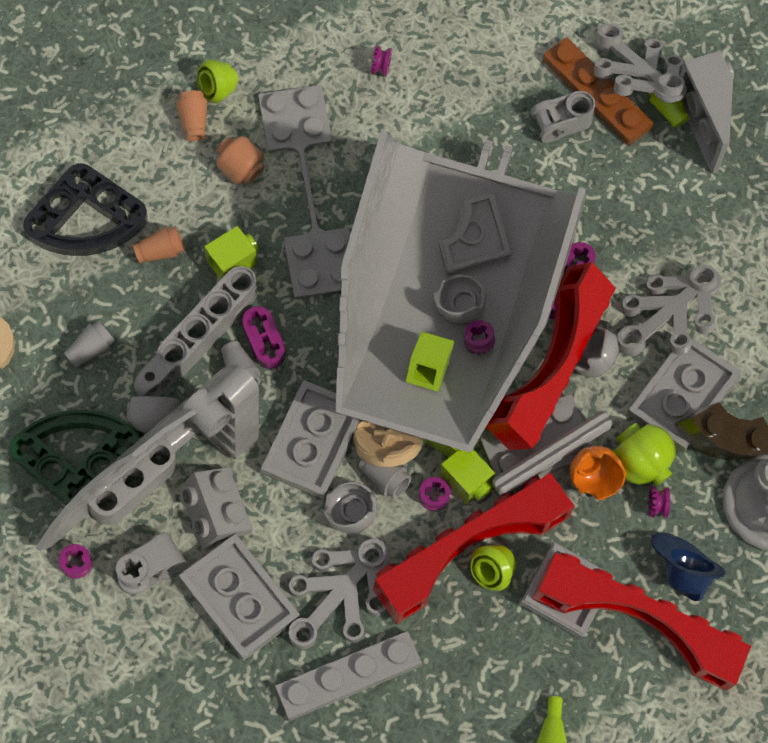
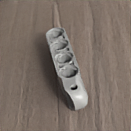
(163, 373)

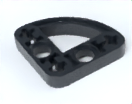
(77, 194)

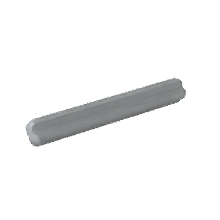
(552, 453)

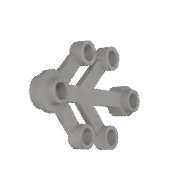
(667, 87)
(669, 308)
(342, 588)

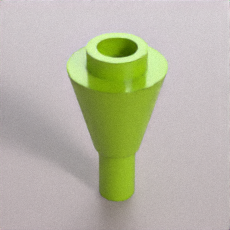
(553, 727)

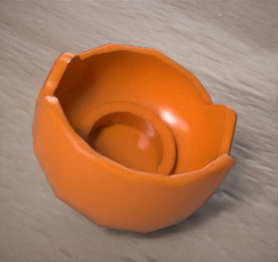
(597, 472)

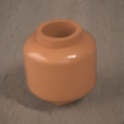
(240, 160)

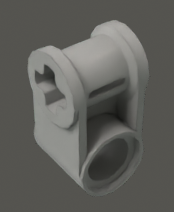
(558, 118)
(153, 561)

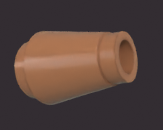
(192, 114)
(160, 245)

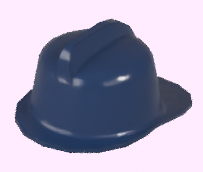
(686, 566)

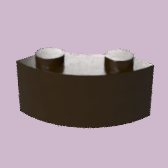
(724, 435)

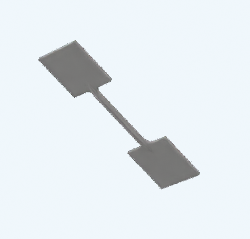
(295, 122)

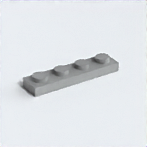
(348, 676)

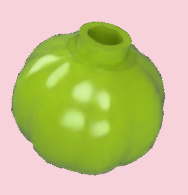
(646, 454)

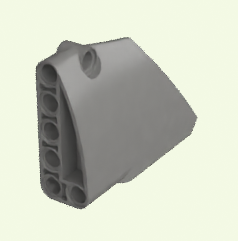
(220, 410)

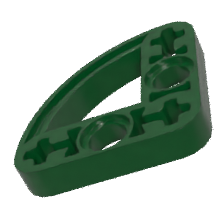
(69, 475)

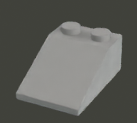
(709, 104)

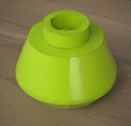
(216, 80)
(493, 566)

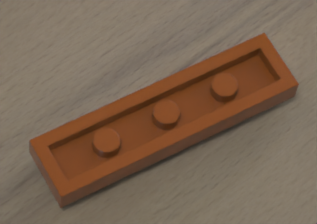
(612, 108)

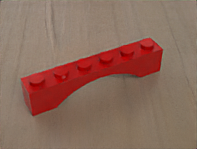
(579, 306)
(530, 511)
(707, 651)

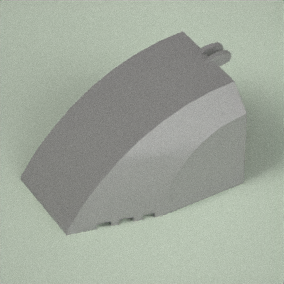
(398, 265)

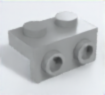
(214, 506)

